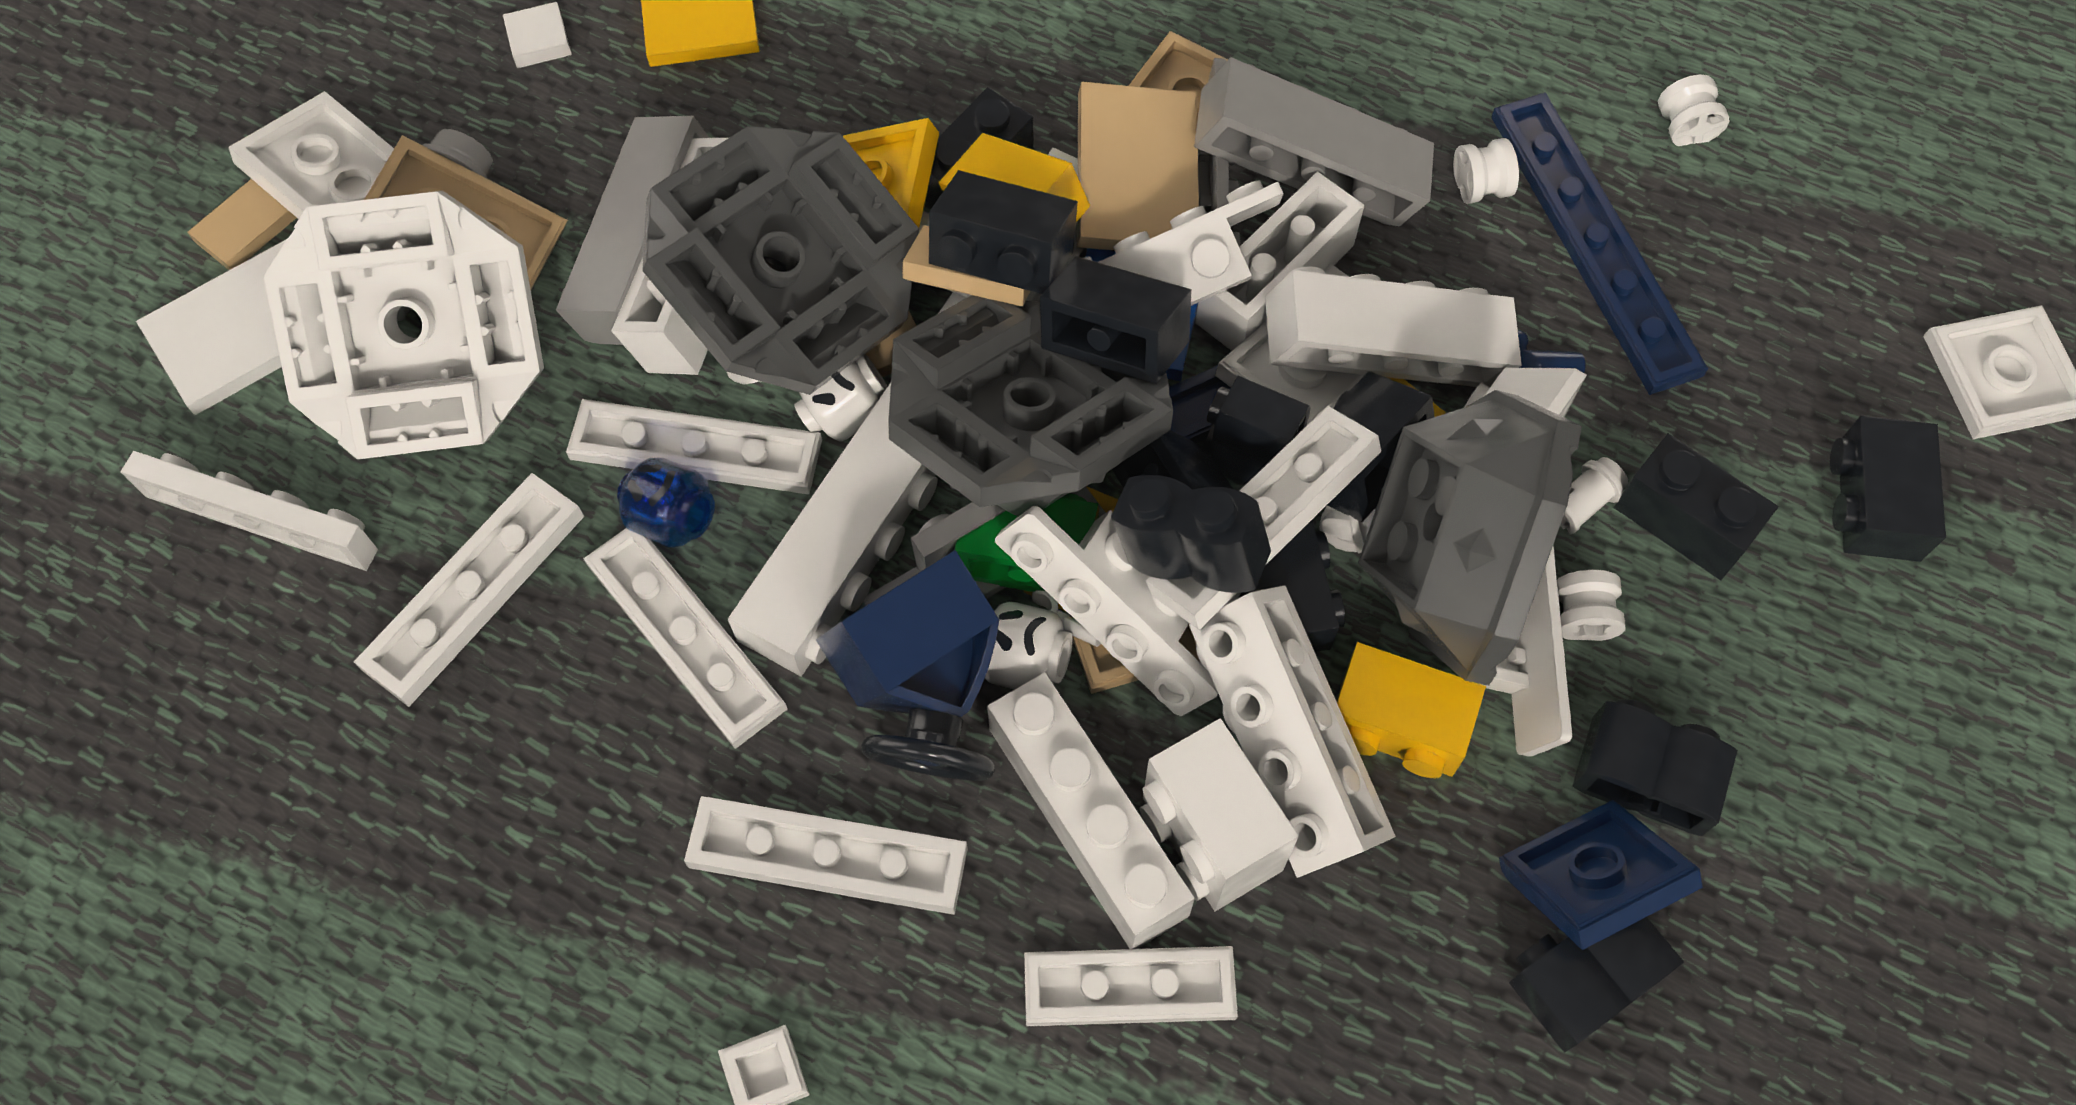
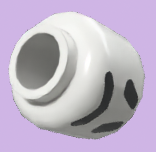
(843, 401)
(1028, 645)

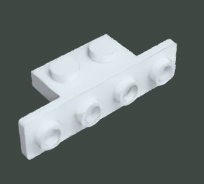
(1200, 246)
(1111, 603)
(1538, 674)

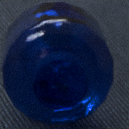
(665, 502)

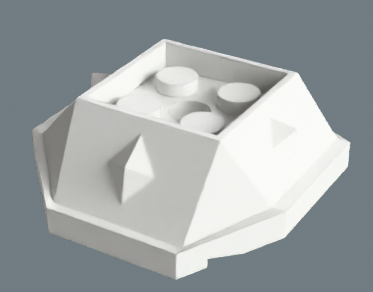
(339, 337)

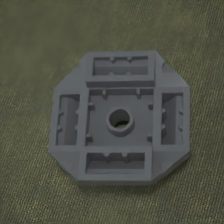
(811, 210)
(1012, 418)
(1471, 526)

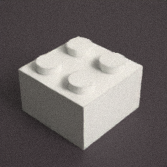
(1216, 816)

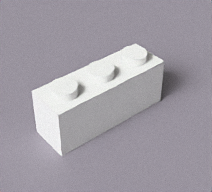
(1306, 231)

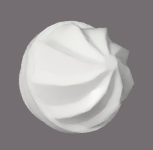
(1344, 530)

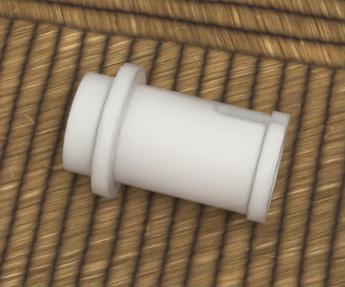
(1600, 483)

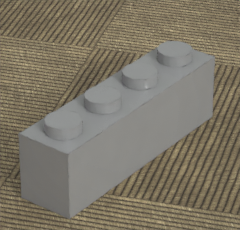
(1296, 132)
(616, 234)

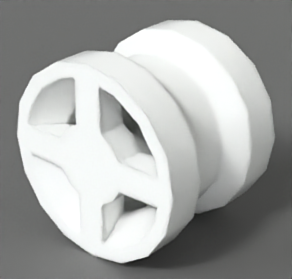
(1693, 110)
(1486, 170)
(1590, 605)

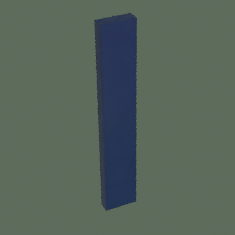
(1599, 245)

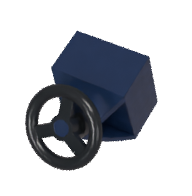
(920, 656)

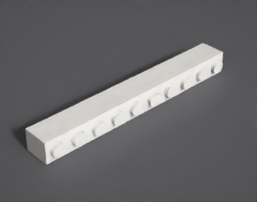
(839, 537)

